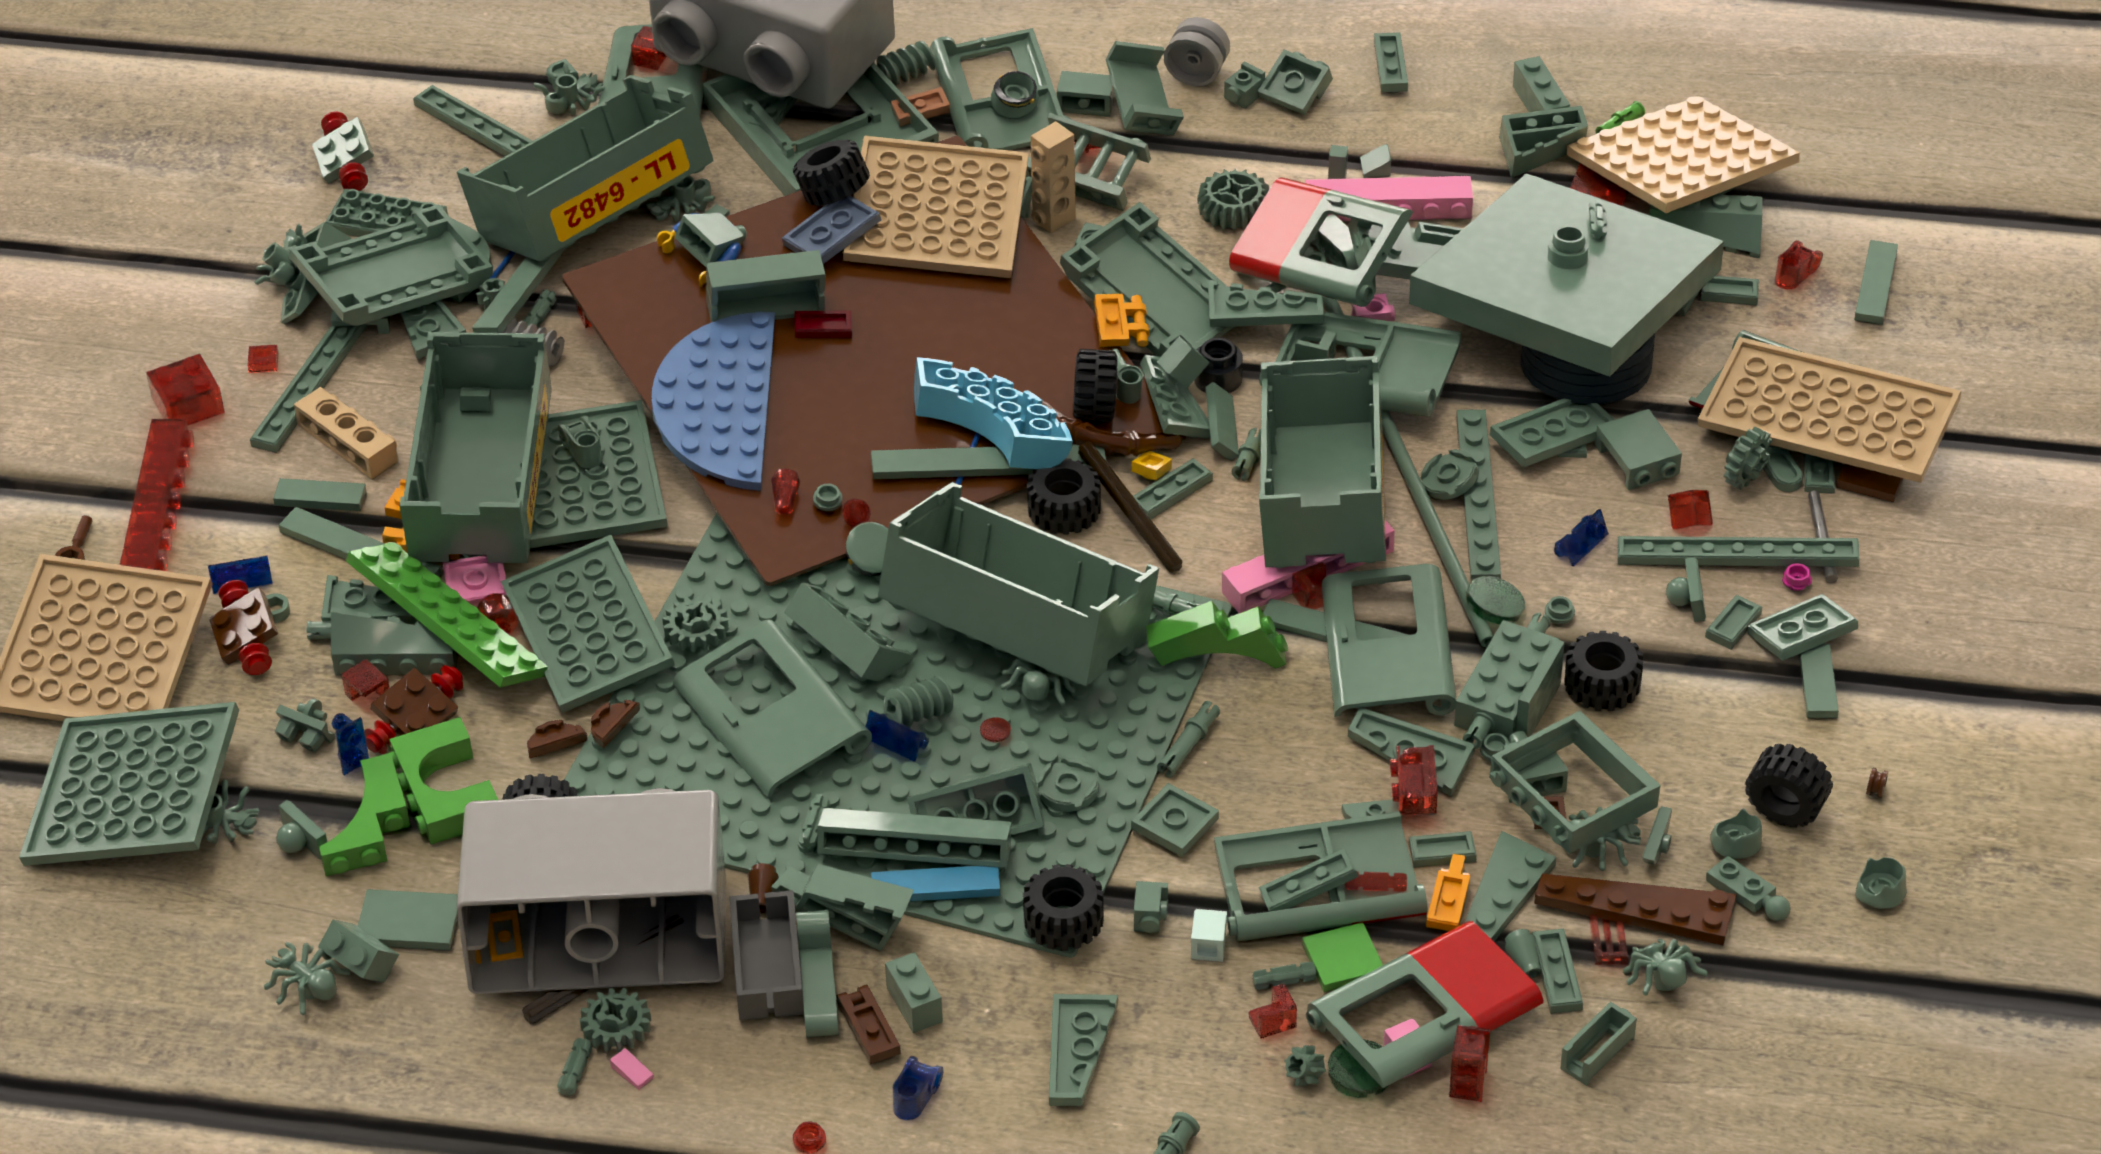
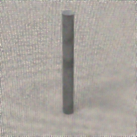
(1821, 530)

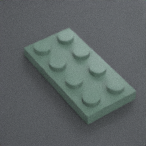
(1549, 430)

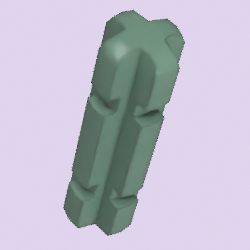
(1597, 219)
(541, 308)
(809, 837)
(1284, 974)
(574, 1066)

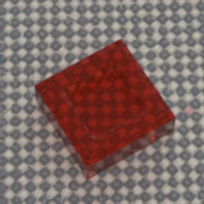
(262, 358)

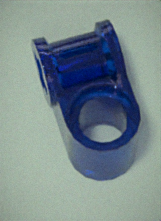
(915, 1088)

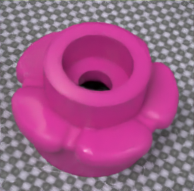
(1797, 577)

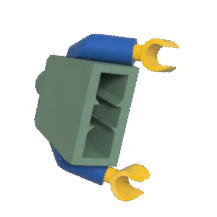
(707, 237)

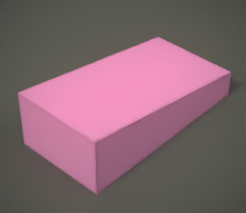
(631, 1069)

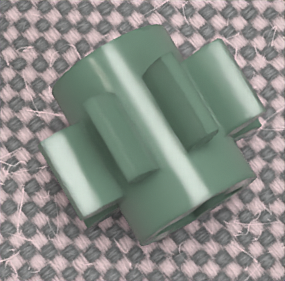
(489, 291)
(1305, 1065)

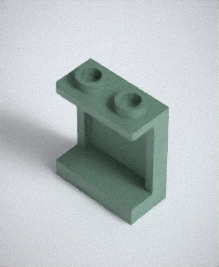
(1639, 448)

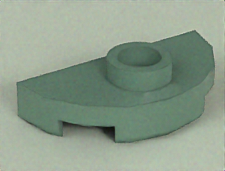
(1369, 808)
(1659, 839)

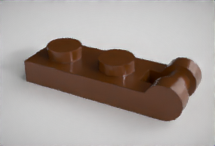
(868, 1024)

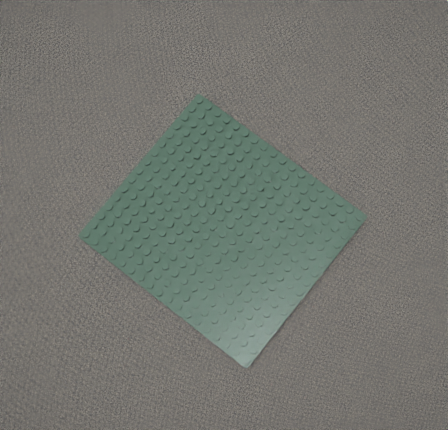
(1114, 724)

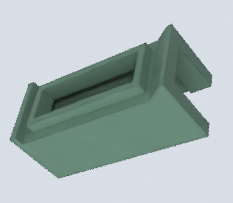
(1610, 1020)

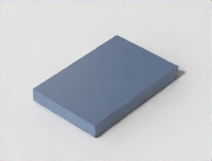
(832, 228)

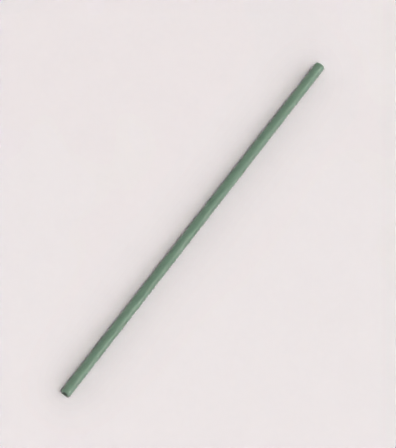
(1422, 501)

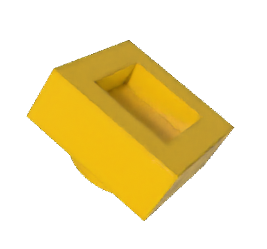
(1151, 465)

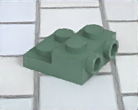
(1295, 81)

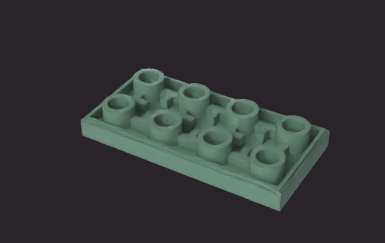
(365, 213)

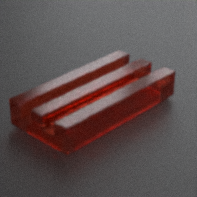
(1609, 955)

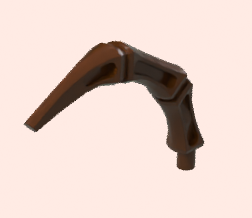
(1120, 442)

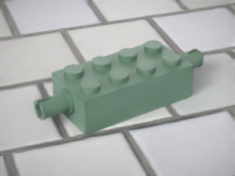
(1493, 689)

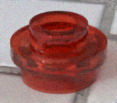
(856, 512)
(806, 1131)

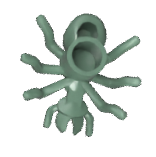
(567, 91)
(686, 193)
(279, 258)
(1035, 681)
(219, 815)
(1627, 833)
(1667, 970)
(312, 979)

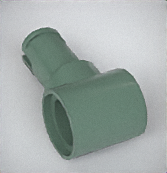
(1128, 381)

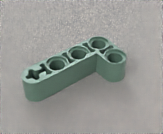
(1336, 244)
(817, 973)

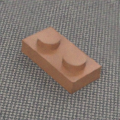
(928, 103)

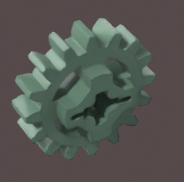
(1747, 458)
(698, 623)
(615, 1019)

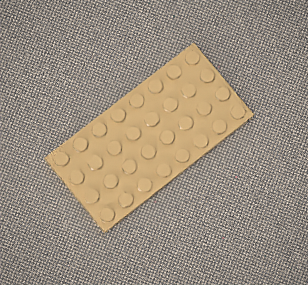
(1831, 408)

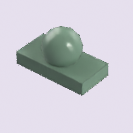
(1688, 590)
(298, 831)

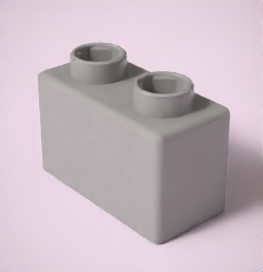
(779, 45)
(589, 885)

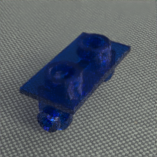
(1583, 538)
(251, 571)
(895, 736)
(350, 742)

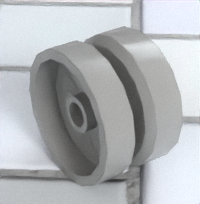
(1196, 51)

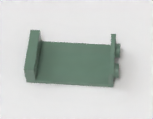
(1140, 89)

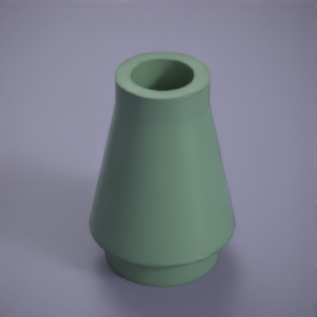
(1523, 951)

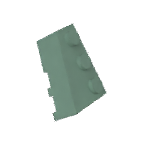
(1540, 136)
(856, 904)

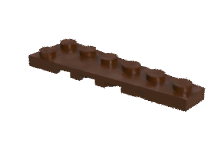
(1665, 909)

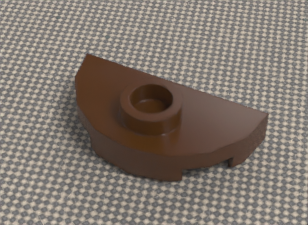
(611, 719)
(554, 736)

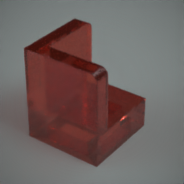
(1690, 509)
(1307, 586)
(364, 680)
(1277, 1016)

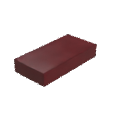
(823, 324)

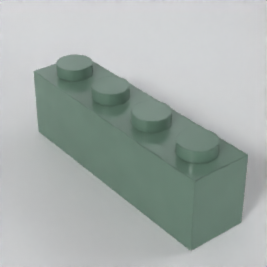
(1724, 217)
(844, 634)
(387, 645)

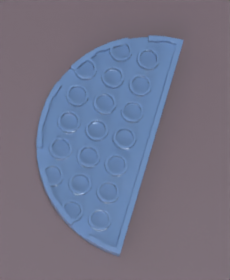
(715, 398)

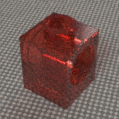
(644, 52)

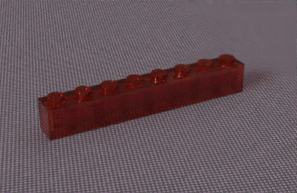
(158, 495)

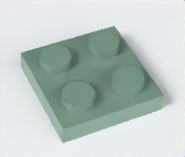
(1175, 819)

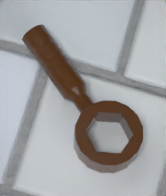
(77, 541)

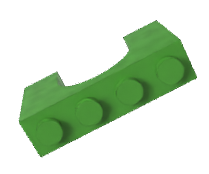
(422, 754)

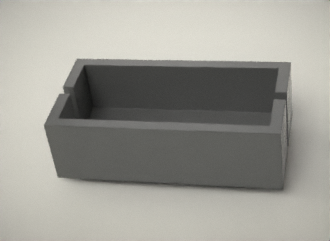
(766, 956)

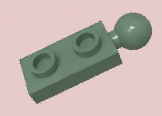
(1750, 888)

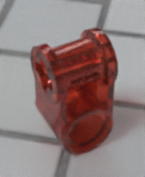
(1796, 265)

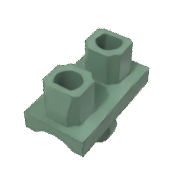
(307, 721)

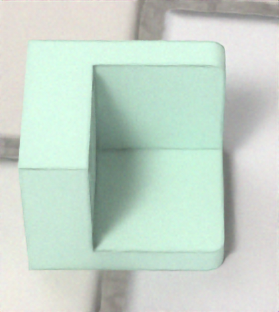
(1208, 935)

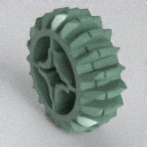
(1231, 198)

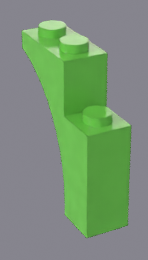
(1211, 631)
(380, 812)

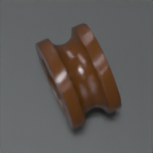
(1877, 782)

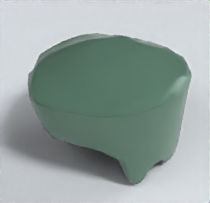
(1737, 836)
(1882, 883)

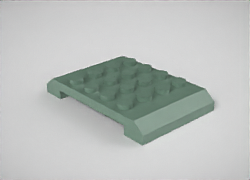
(1143, 260)
(394, 267)

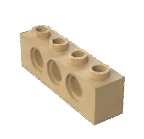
(1053, 177)
(346, 432)

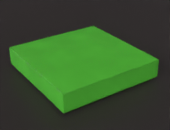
(1341, 955)

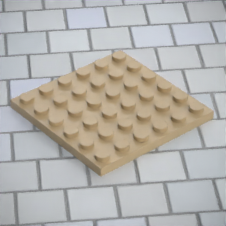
(1682, 154)
(941, 206)
(98, 639)

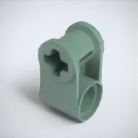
(582, 442)

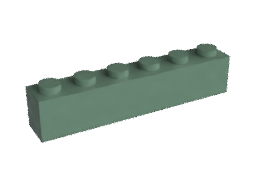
(914, 837)

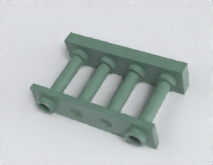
(1088, 185)

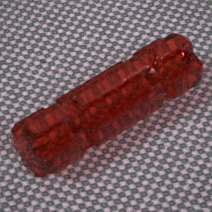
(1378, 882)

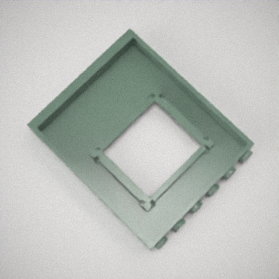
(738, 101)

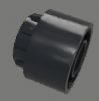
(1224, 366)

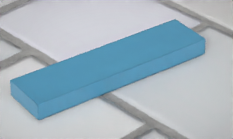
(945, 882)

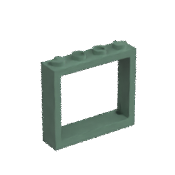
(1605, 753)

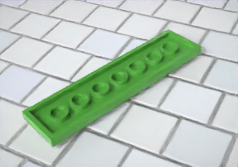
(447, 614)

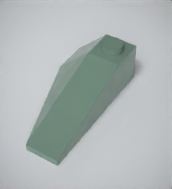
(998, 796)

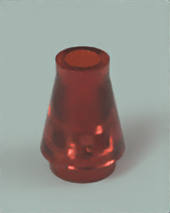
(785, 488)

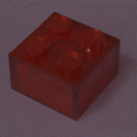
(185, 390)

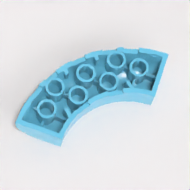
(992, 407)

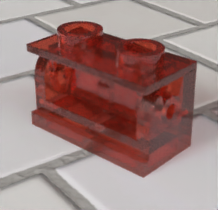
(1415, 780)
(1469, 1063)

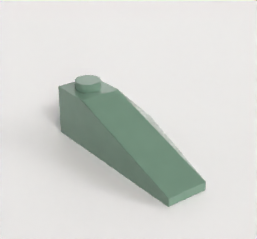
(301, 291)

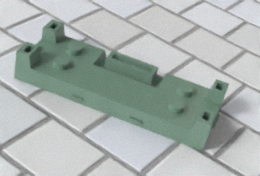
(1410, 249)

